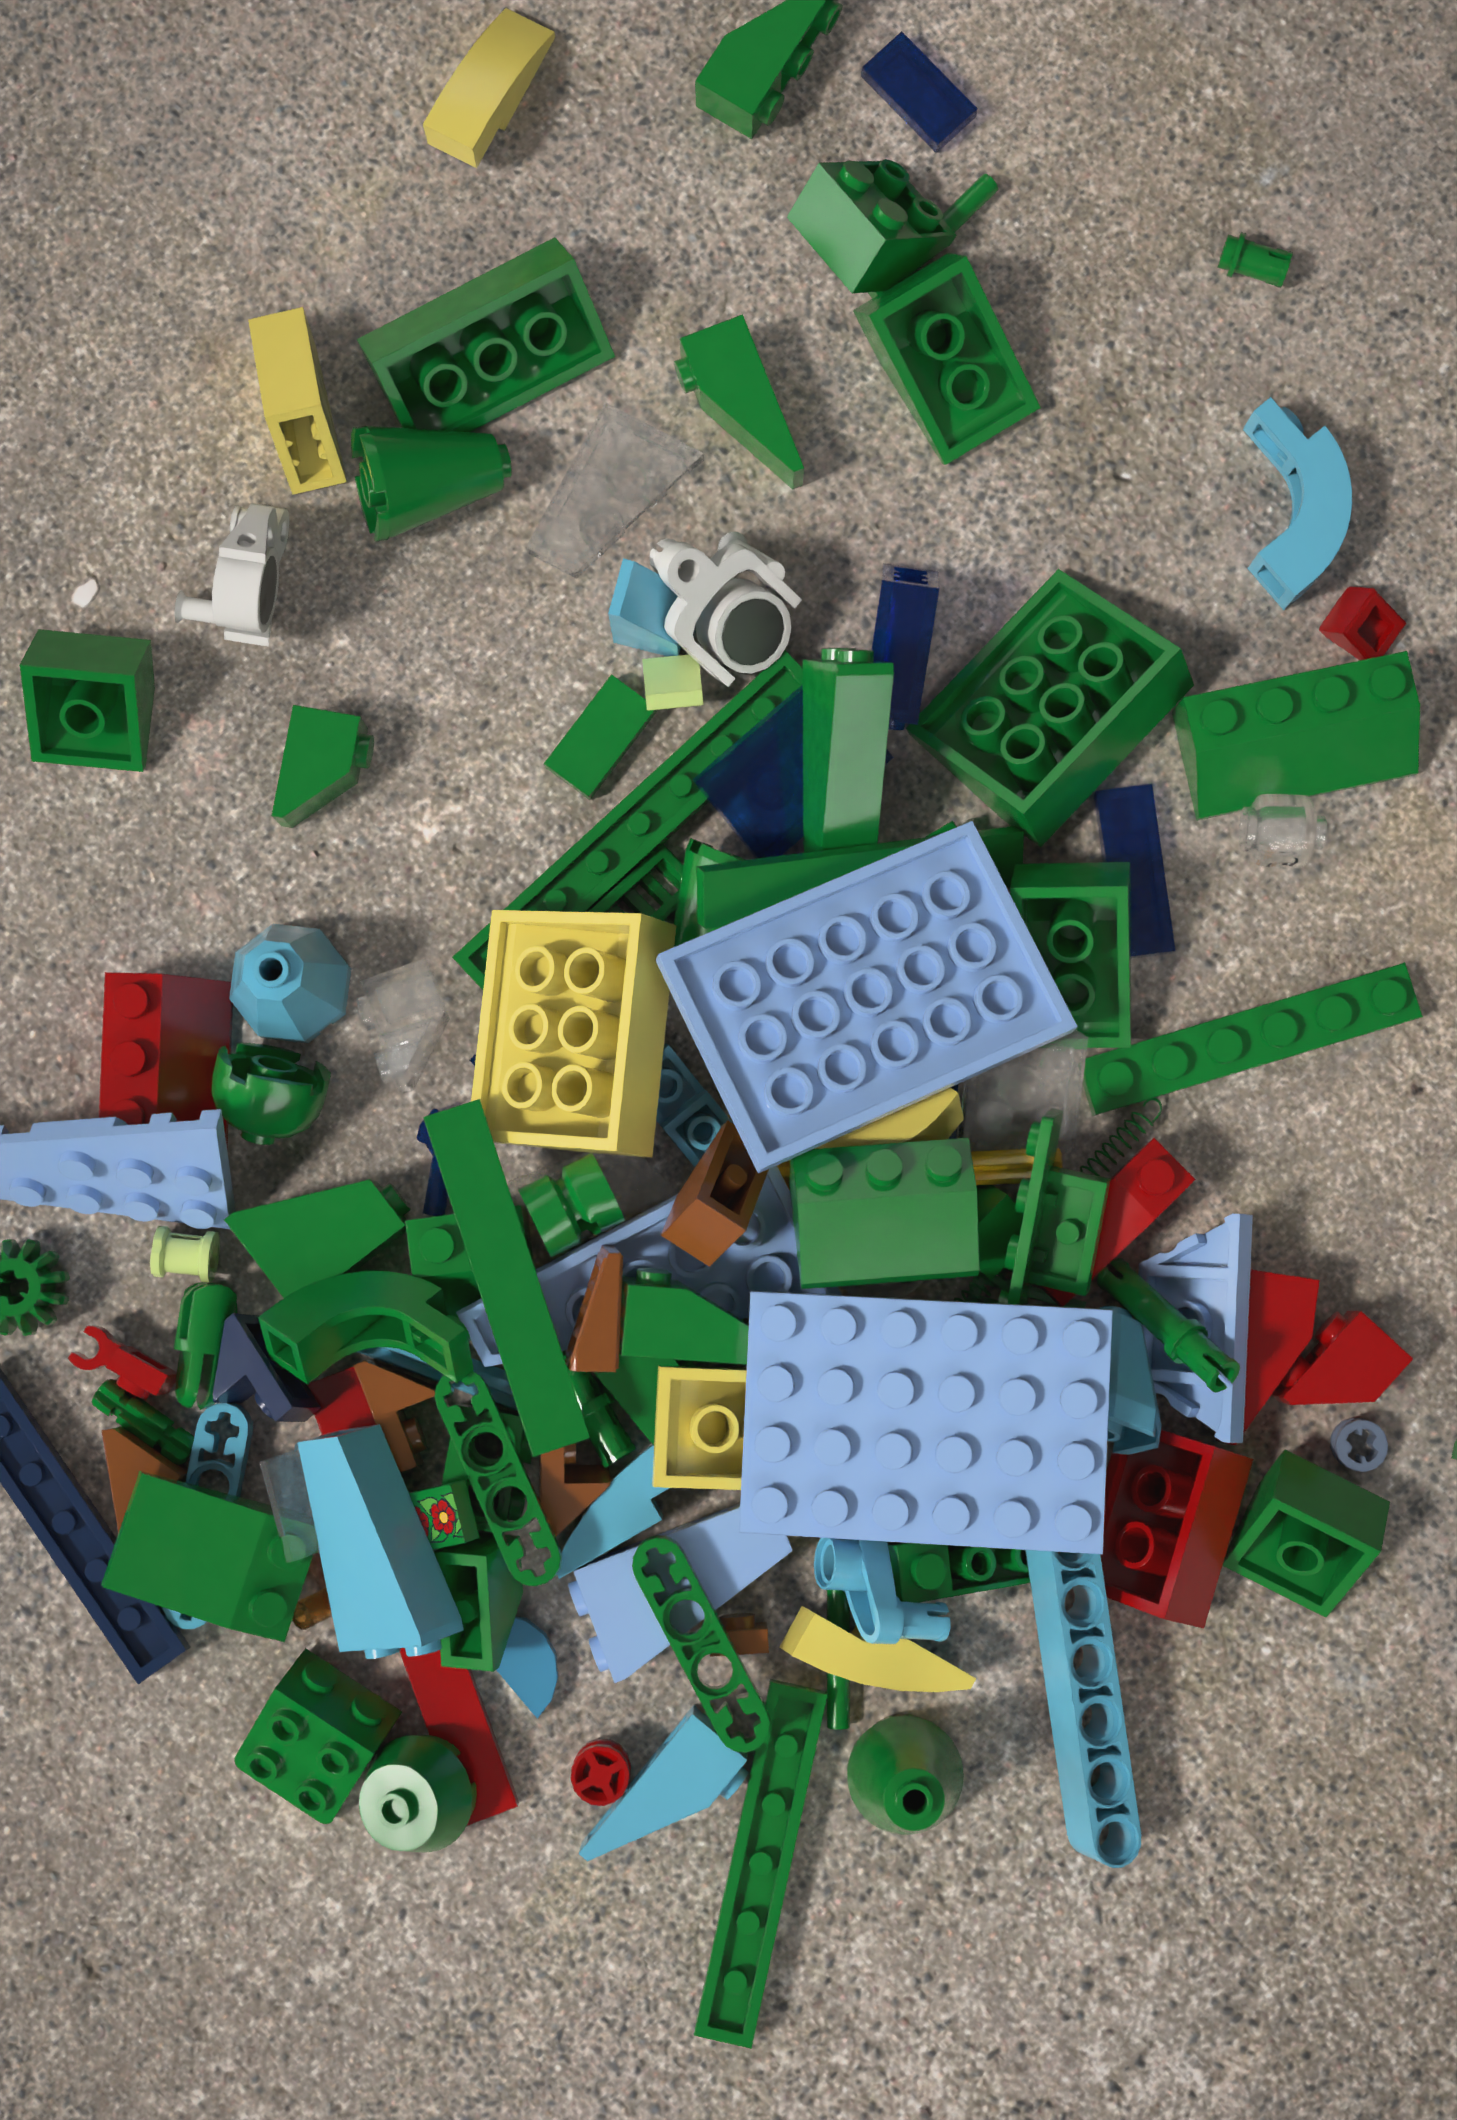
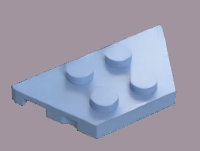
(1207, 1282)

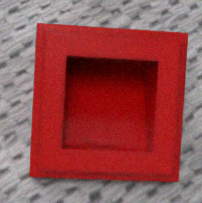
(1362, 623)

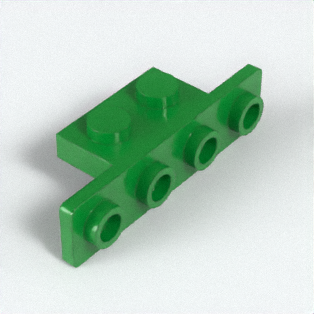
(1059, 1220)

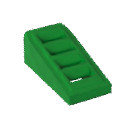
(625, 891)

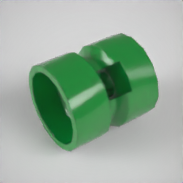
(571, 1204)

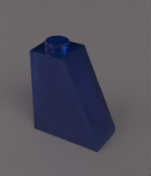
(904, 635)

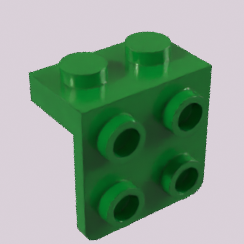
(315, 1737)

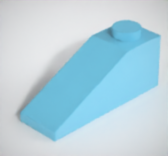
(673, 1784)

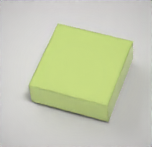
(672, 682)

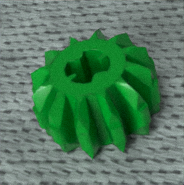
(29, 1265)

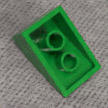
(948, 356)
(1084, 936)
(206, 1557)

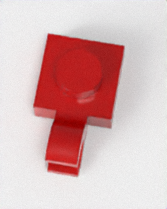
(137, 1371)

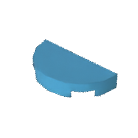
(530, 1665)

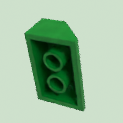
(885, 1213)

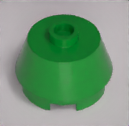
(416, 1795)

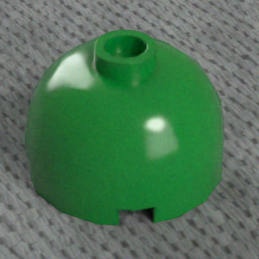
(267, 1092)

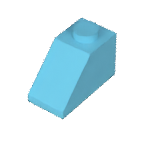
(640, 610)

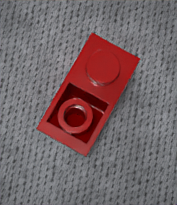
(1347, 1365)

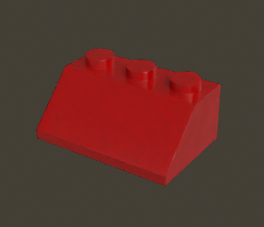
(161, 1045)
(1170, 1526)

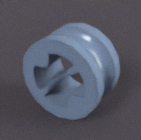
(1376, 1441)

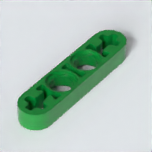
(490, 1480)
(695, 1645)

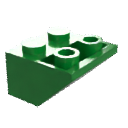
(869, 223)

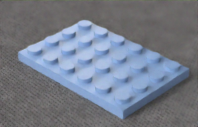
(865, 995)
(926, 1421)

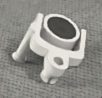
(244, 576)
(731, 616)

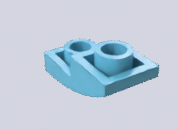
(686, 1108)

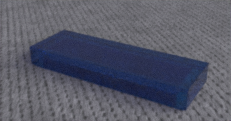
(1131, 835)

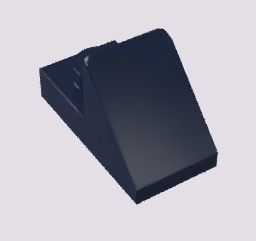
(247, 1370)

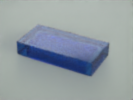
(919, 92)

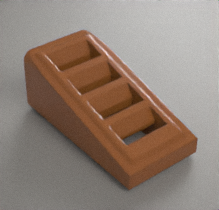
(597, 1327)

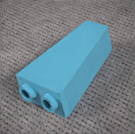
(374, 1549)

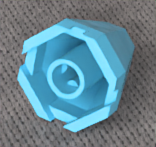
(306, 994)
(1133, 1405)

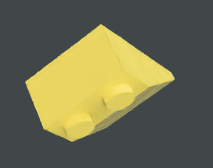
(699, 1427)

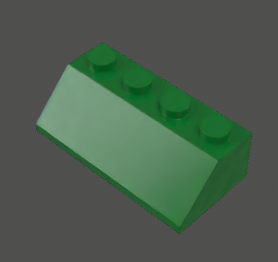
(489, 343)
(1300, 734)

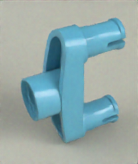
(867, 1578)

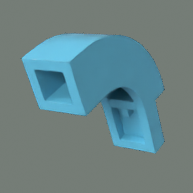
(1319, 497)

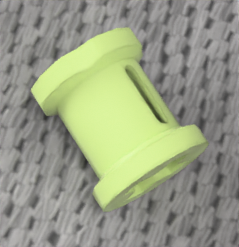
(185, 1254)

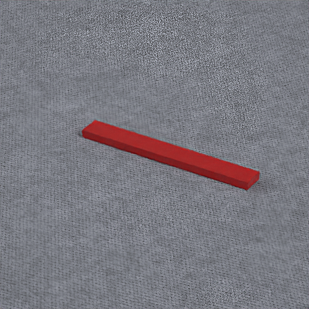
(444, 1694)

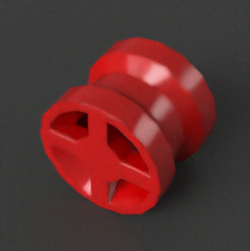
(596, 1786)

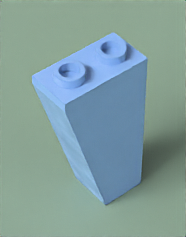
(621, 1614)

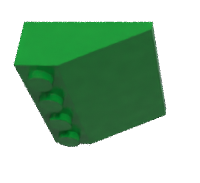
(1052, 705)

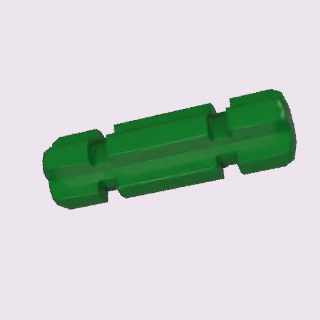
(144, 1421)

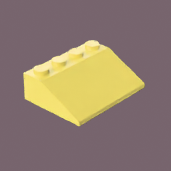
(573, 1030)

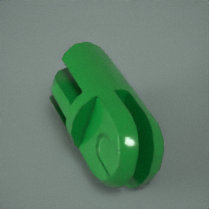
(199, 1340)

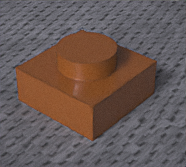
(745, 1633)

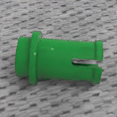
(1254, 260)

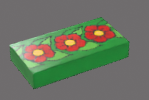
(446, 1514)

